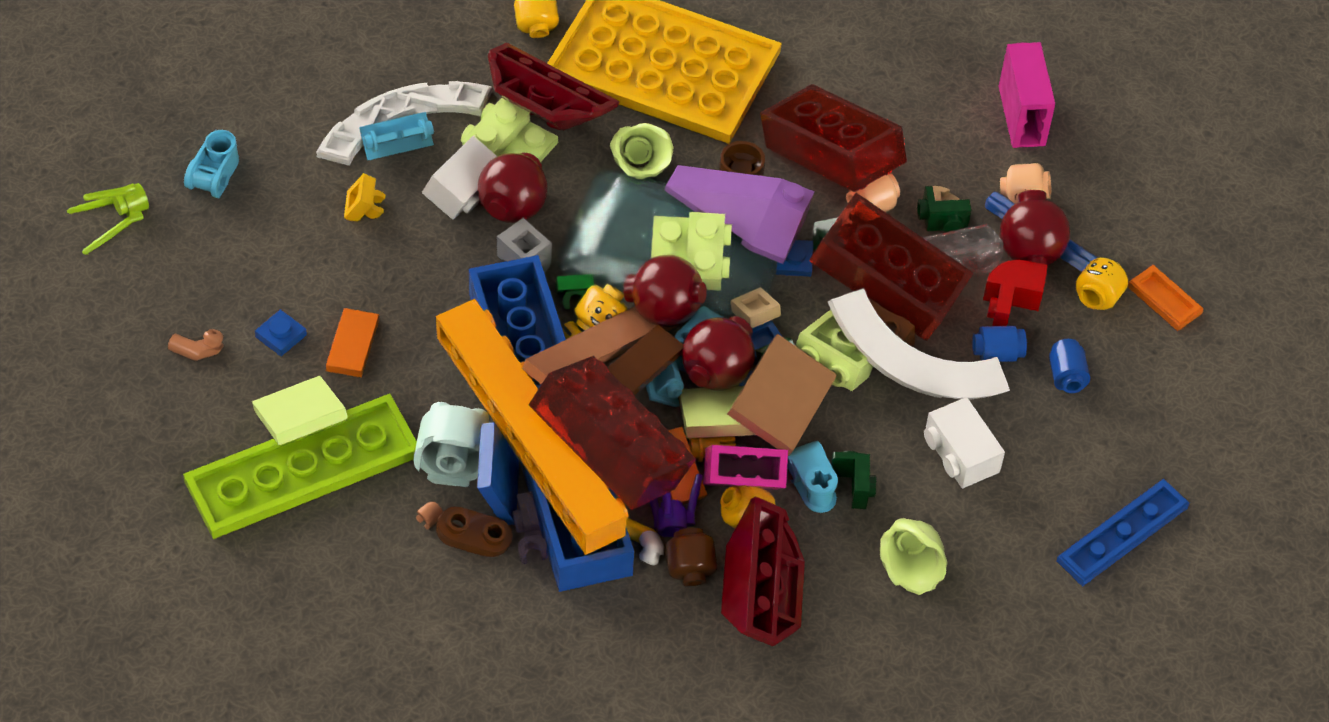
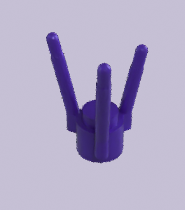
(672, 515)

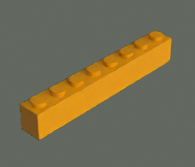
(505, 392)

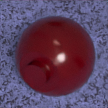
(512, 187)
(1035, 229)
(666, 290)
(719, 352)

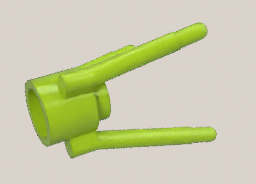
(127, 200)

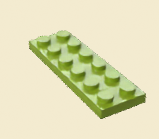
(283, 476)

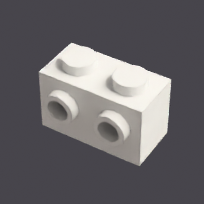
(456, 181)
(963, 443)

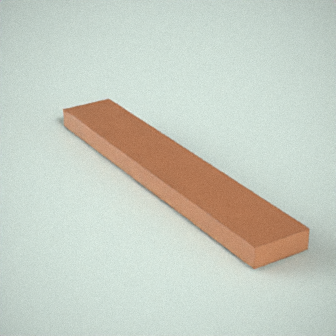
(601, 341)

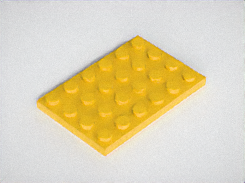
(668, 62)

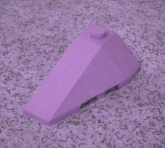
(760, 208)

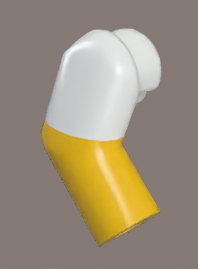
(648, 539)

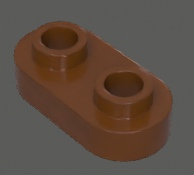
(474, 534)

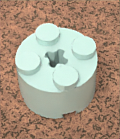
(450, 444)

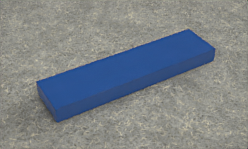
(1122, 532)

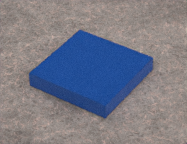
(498, 472)

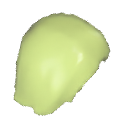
(639, 145)
(913, 555)

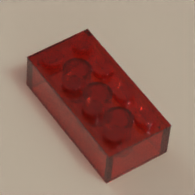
(834, 137)
(892, 265)
(612, 431)

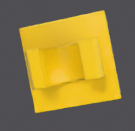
(361, 199)

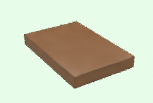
(782, 394)

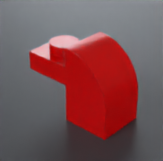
(1014, 284)

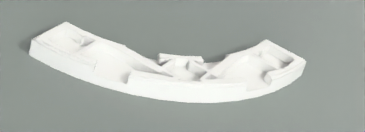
(459, 97)
(909, 365)

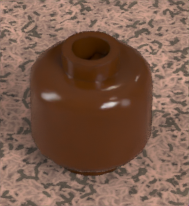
(691, 556)

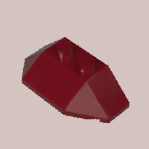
(545, 89)
(763, 575)

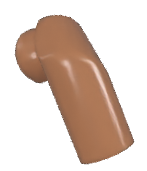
(200, 349)

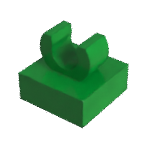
(572, 286)

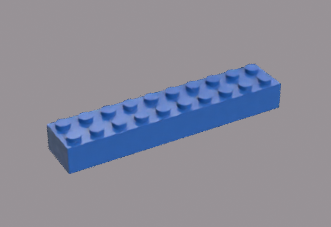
(526, 314)

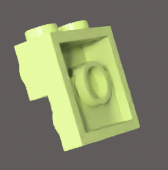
(508, 129)
(696, 240)
(832, 349)

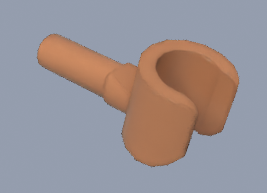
(430, 514)

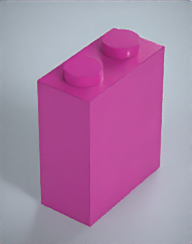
(1026, 94)
(745, 467)

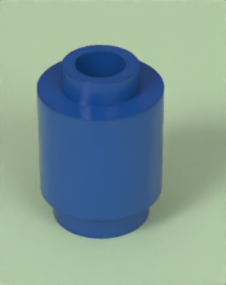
(1001, 342)
(1069, 366)

